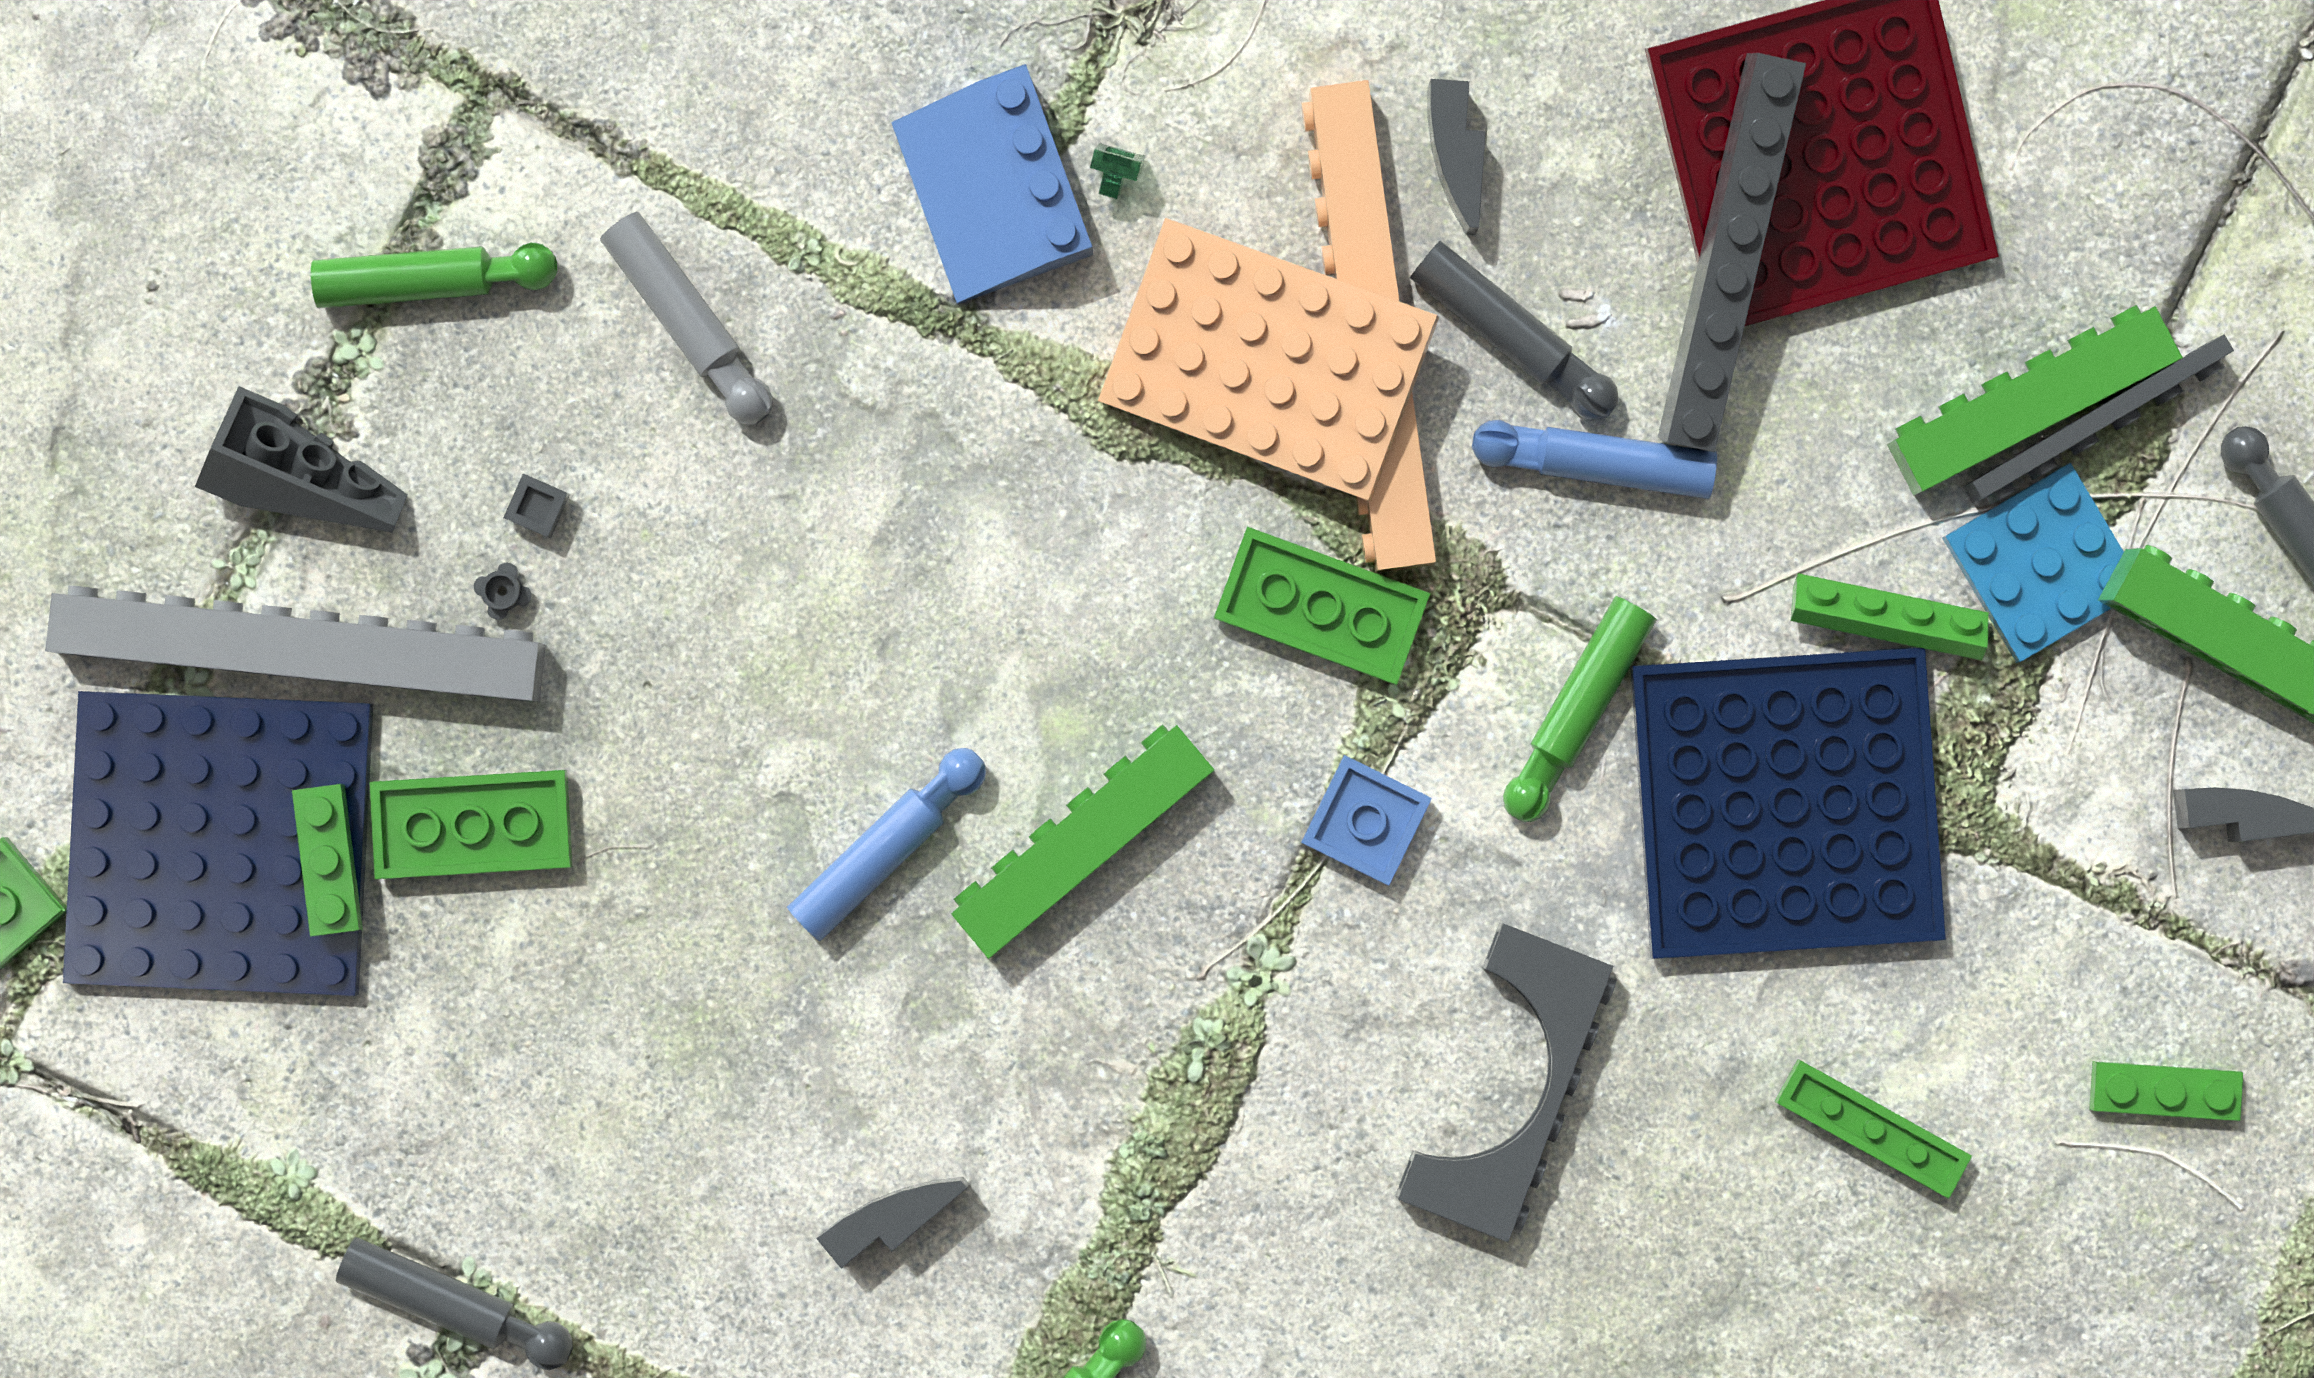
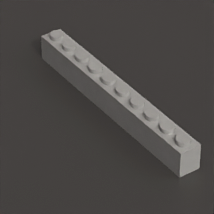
(295, 646)

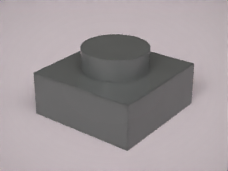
(536, 505)

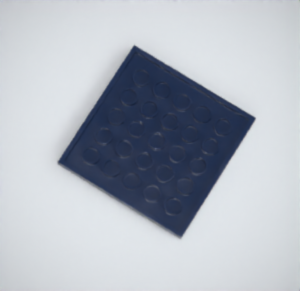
(1787, 803)
(193, 844)

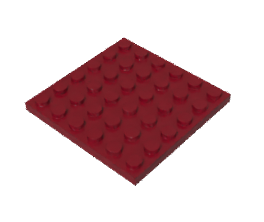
(1875, 158)

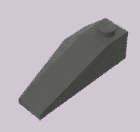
(280, 467)

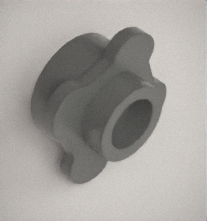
(488, 588)

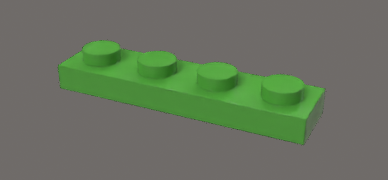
(1889, 616)
(1873, 1128)

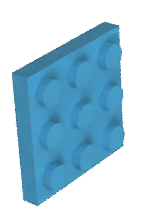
(2038, 561)

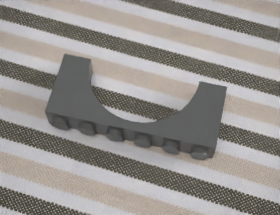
(1491, 1186)

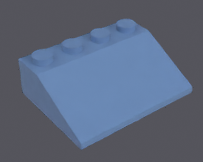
(992, 185)

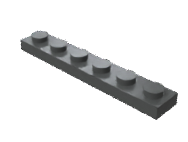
(2117, 411)

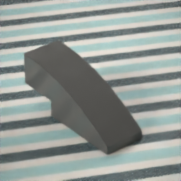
(1455, 150)
(2245, 812)
(890, 1217)

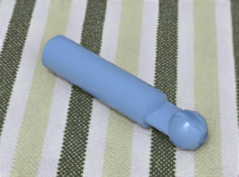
(1598, 458)
(886, 845)

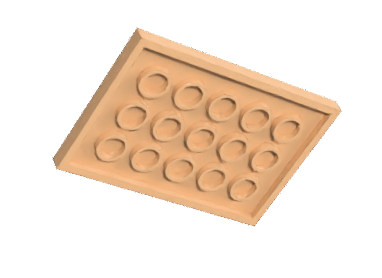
(1268, 359)

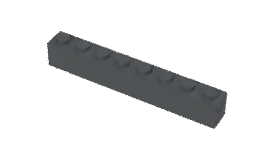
(1731, 251)

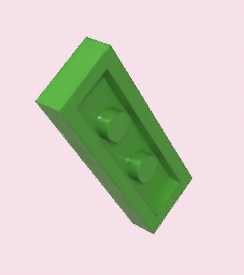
(327, 860)
(2166, 1090)

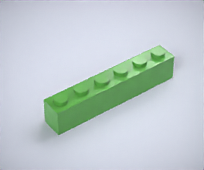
(2033, 400)
(2214, 627)
(1082, 841)

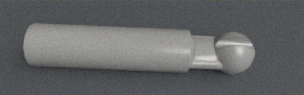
(686, 316)

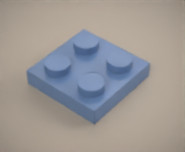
(1366, 820)

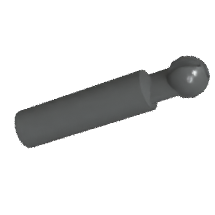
(1514, 331)
(2280, 498)
(450, 1303)

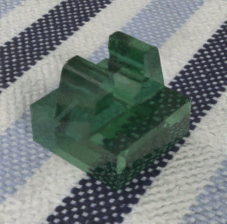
(1117, 166)

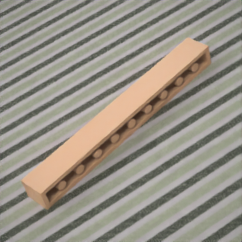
(1363, 256)

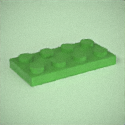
(1321, 606)
(471, 824)

